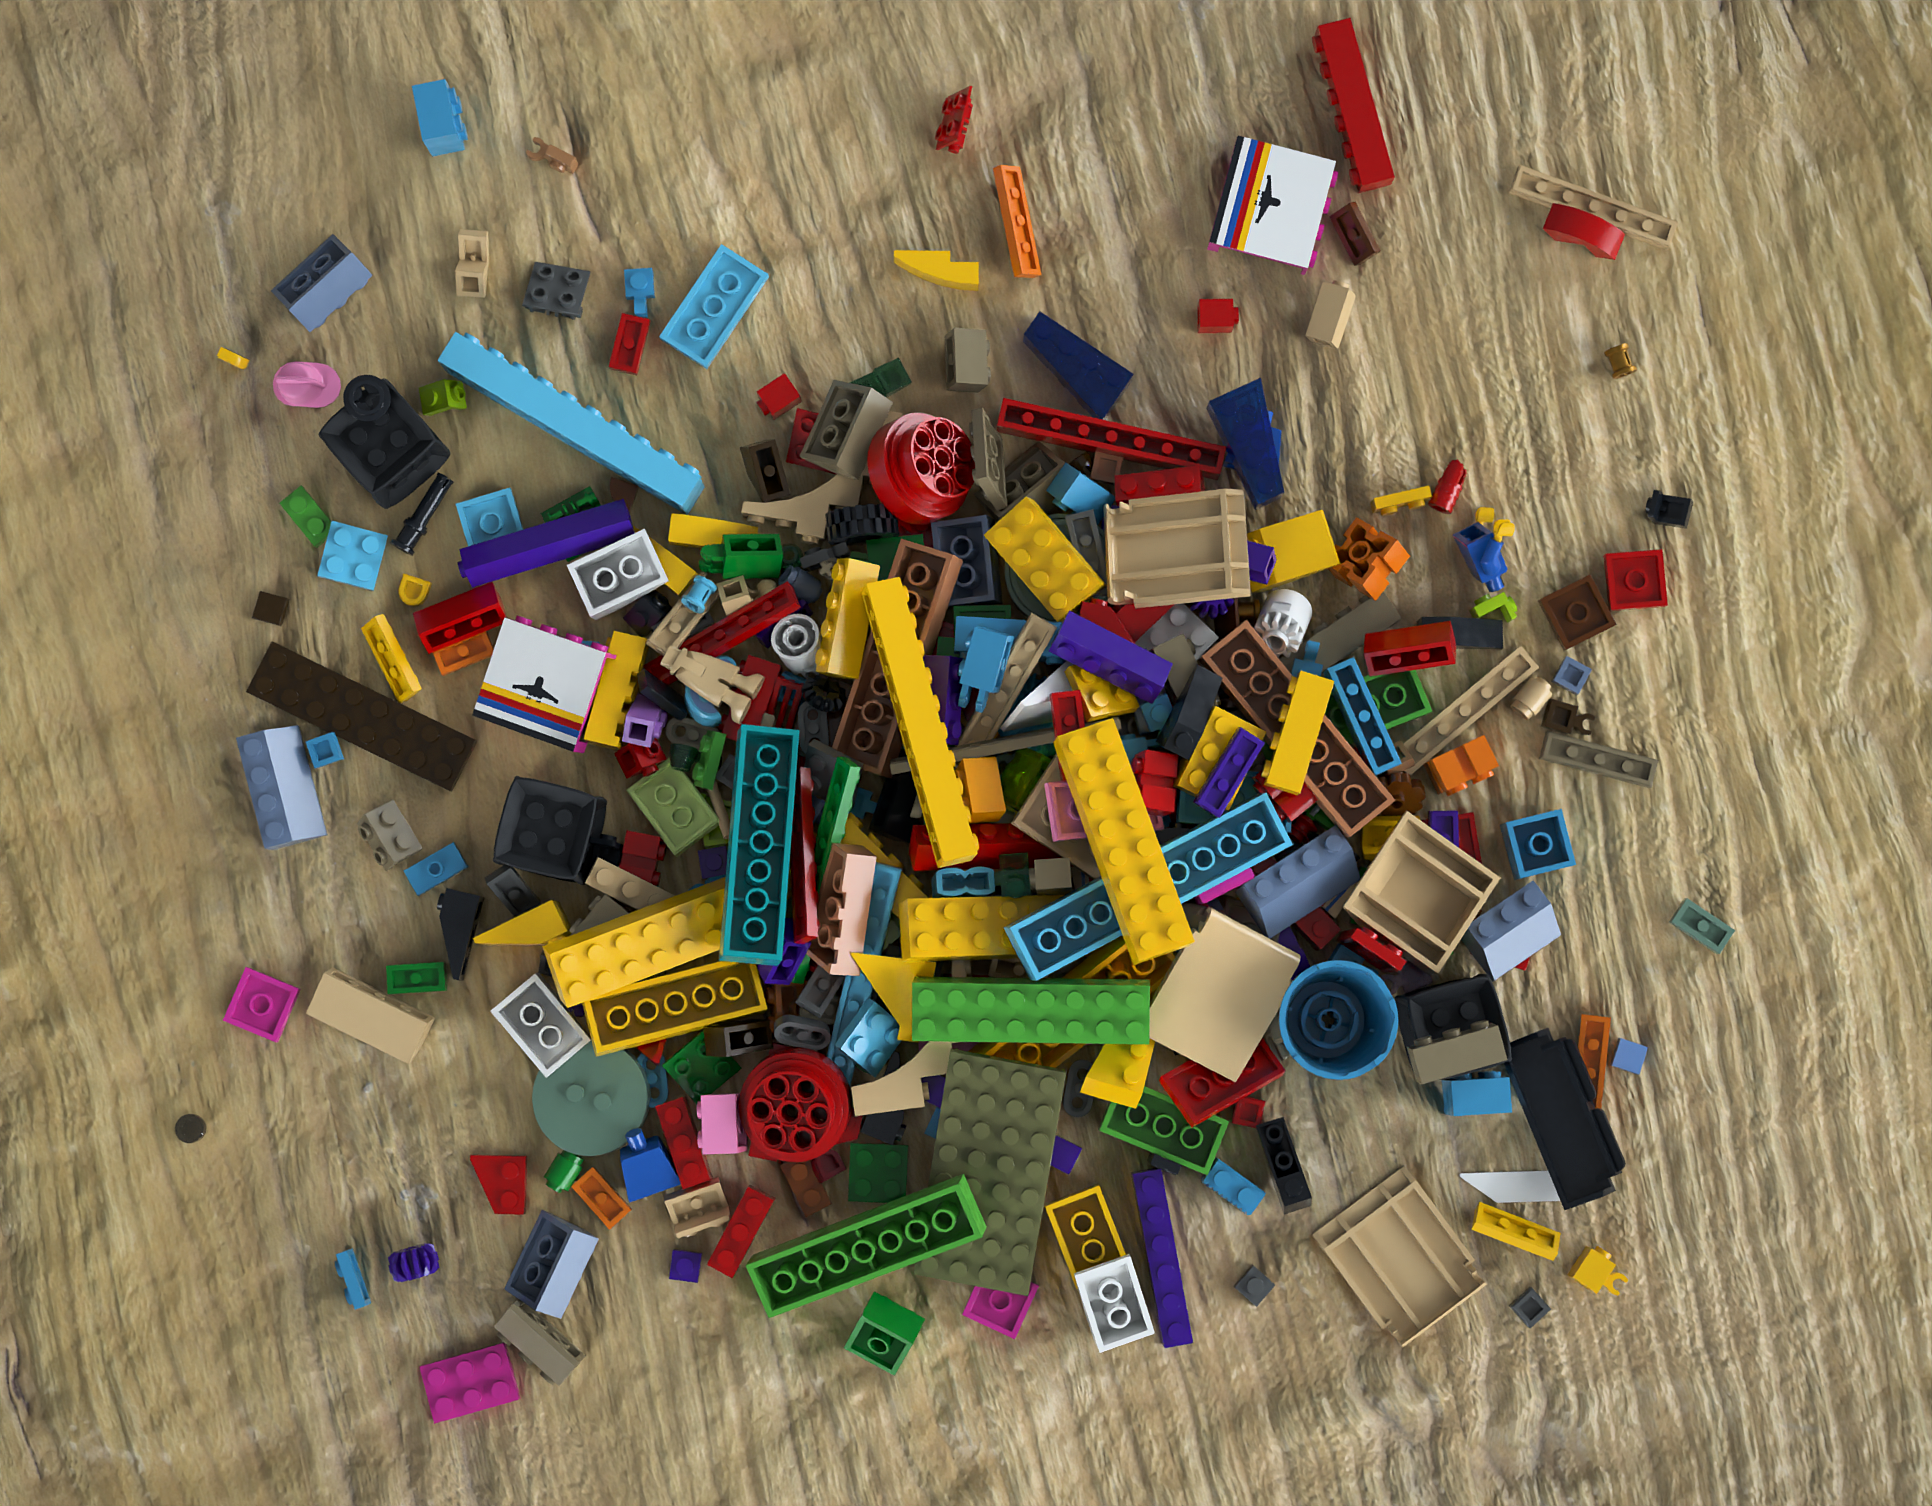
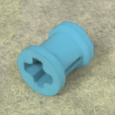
(699, 594)

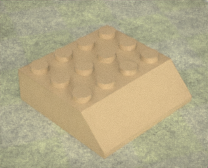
(1420, 894)

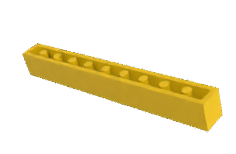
(919, 722)

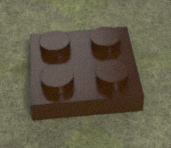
(1577, 612)

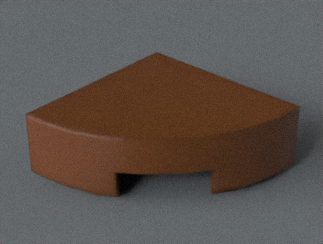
(623, 490)

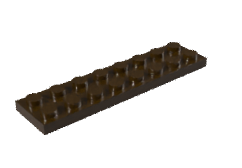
(361, 716)

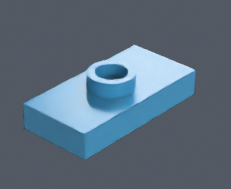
(436, 869)

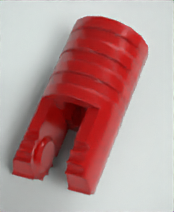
(1448, 488)

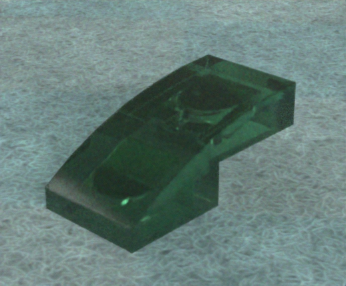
(886, 378)

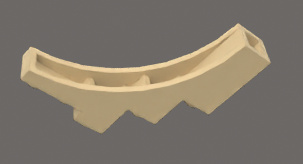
(809, 509)
(904, 1086)

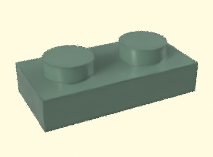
(1702, 926)

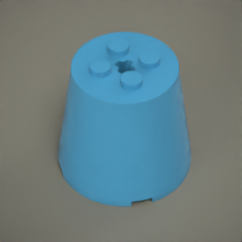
(1362, 1017)

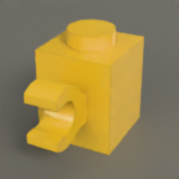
(1594, 1270)

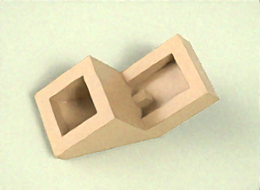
(473, 263)

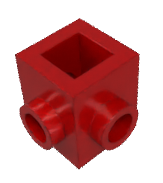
(645, 759)

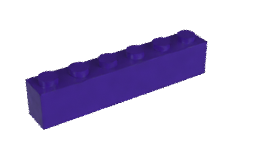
(1161, 1257)

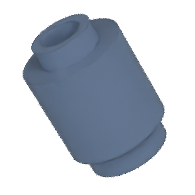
(804, 584)

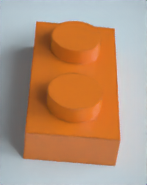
(464, 653)
(601, 1197)

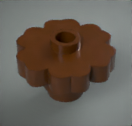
(1406, 792)

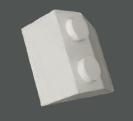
(617, 574)
(1036, 706)
(541, 1024)
(1113, 1303)

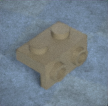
(388, 835)

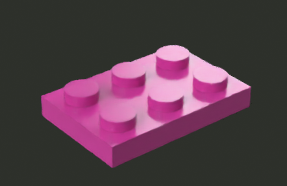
(469, 1382)

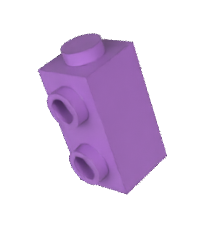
(644, 722)

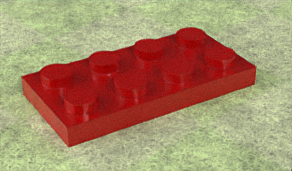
(1363, 942)
(1203, 1093)

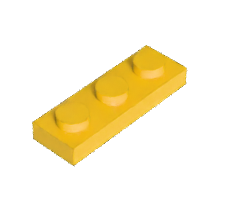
(391, 658)
(1516, 1231)

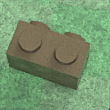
(967, 360)

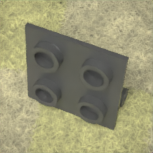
(556, 290)

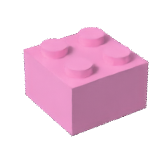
(720, 1124)

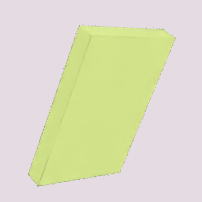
(674, 807)

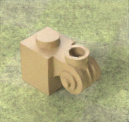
(736, 594)

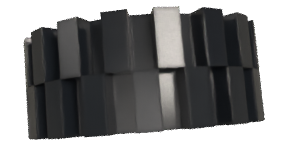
(860, 523)

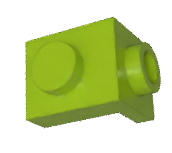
(442, 396)
(1486, 605)

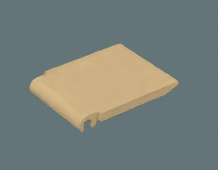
(1177, 549)
(1221, 994)
(1400, 1257)

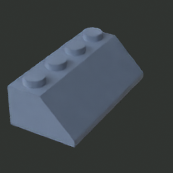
(281, 787)
(1300, 882)

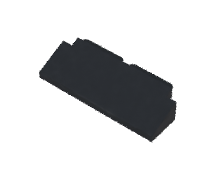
(1563, 1118)

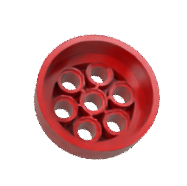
(921, 467)
(830, 1093)

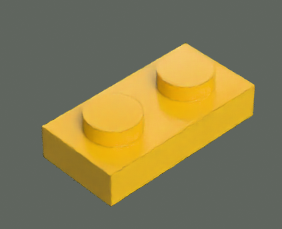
(1412, 498)

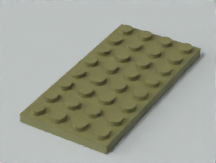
(1001, 1135)

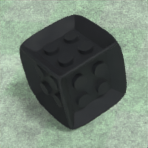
(386, 454)
(549, 829)
(1448, 1007)

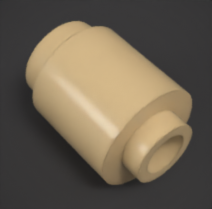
(1531, 698)

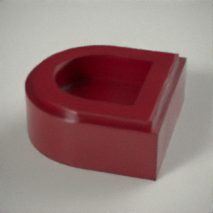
(827, 1165)

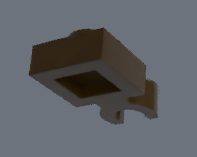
(1563, 717)

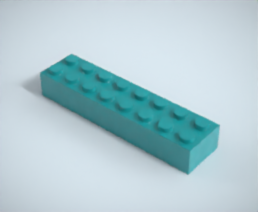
(759, 845)

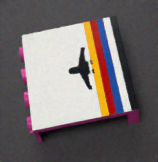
(1273, 203)
(541, 683)

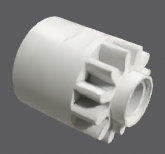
(1284, 621)
(796, 643)

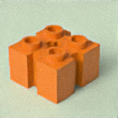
(1368, 559)
(1465, 763)

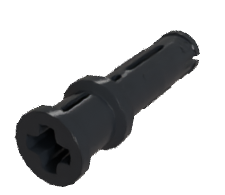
(416, 525)

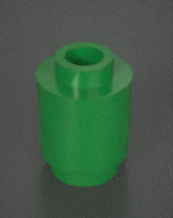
(563, 1171)

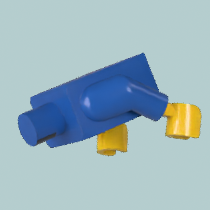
(1483, 549)

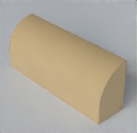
(370, 1015)

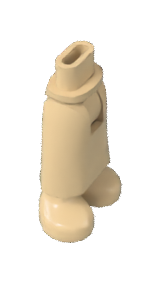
(713, 679)

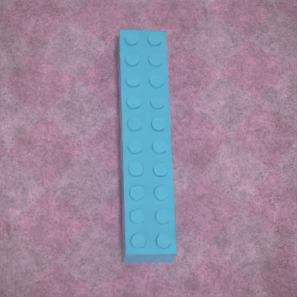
(571, 423)
(1195, 862)

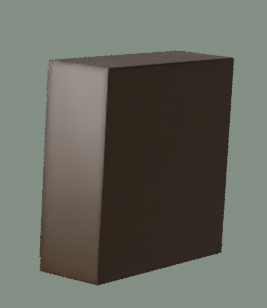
(270, 608)

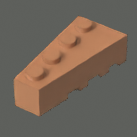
(843, 909)

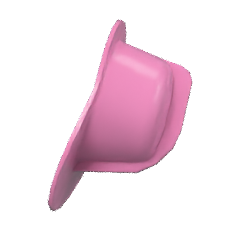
(306, 384)

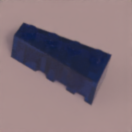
(1080, 368)
(1246, 432)

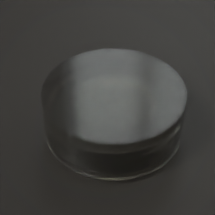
(190, 1128)

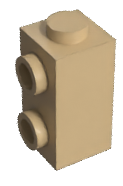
(1330, 314)

